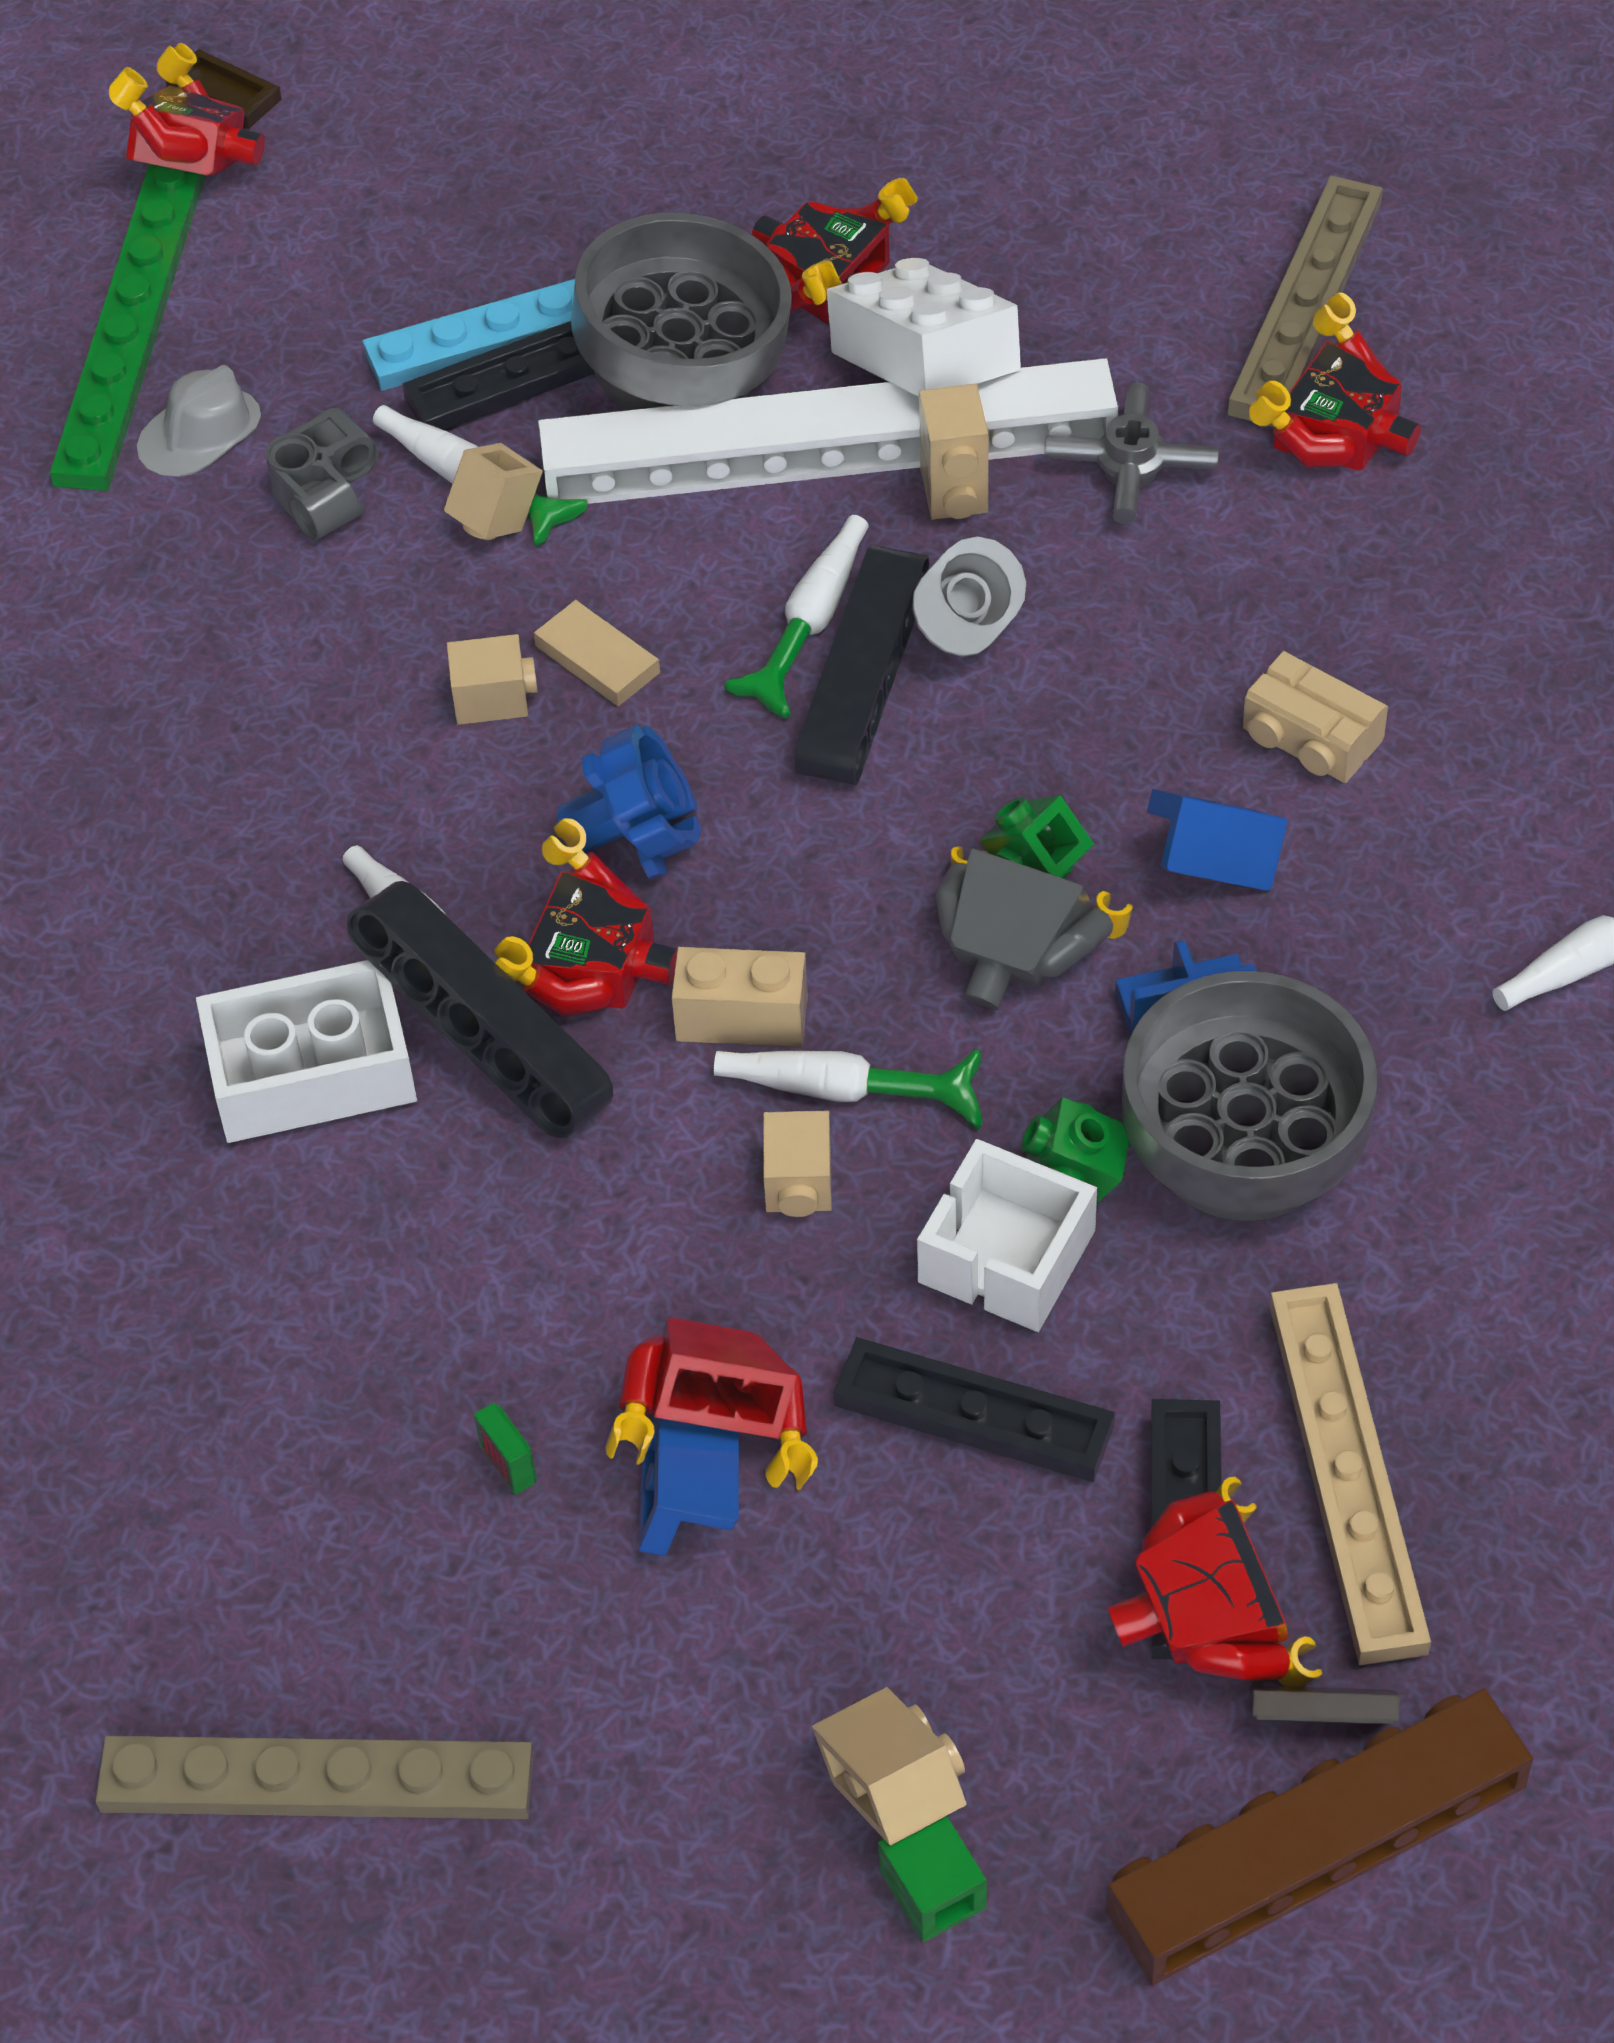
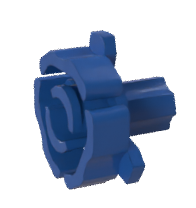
(636, 797)

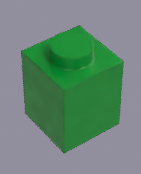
(933, 1878)

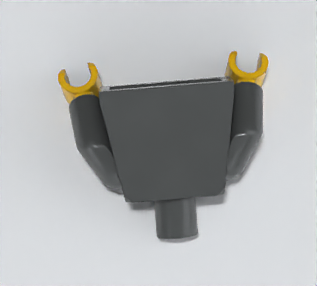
(1018, 923)

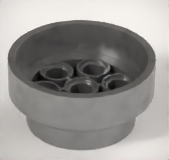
(679, 311)
(1284, 1043)

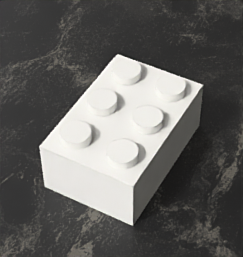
(923, 327)
(305, 1050)

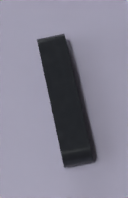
(861, 666)
(480, 1009)

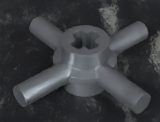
(1131, 452)

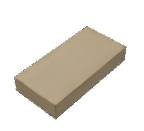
(597, 653)

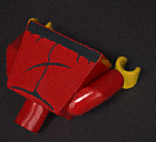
(1211, 1594)

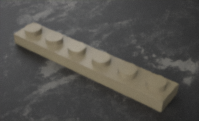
(1314, 276)
(315, 1777)

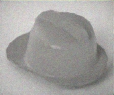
(200, 423)
(969, 596)

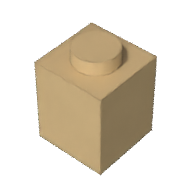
(492, 491)
(490, 679)
(797, 1162)

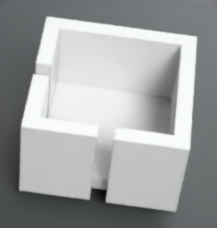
(1015, 1235)

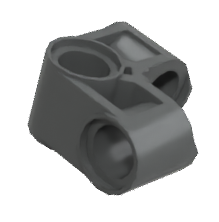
(313, 469)

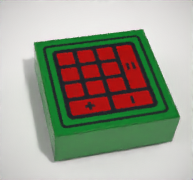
(505, 1448)

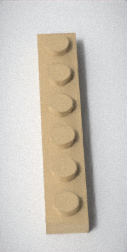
(1349, 1475)

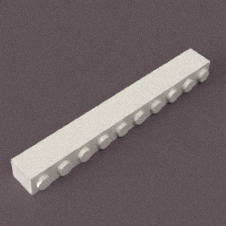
(806, 434)

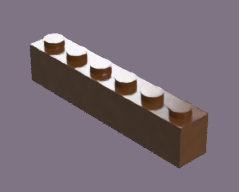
(1316, 1834)

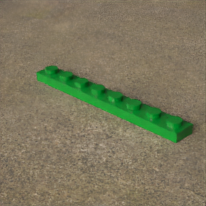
(126, 330)

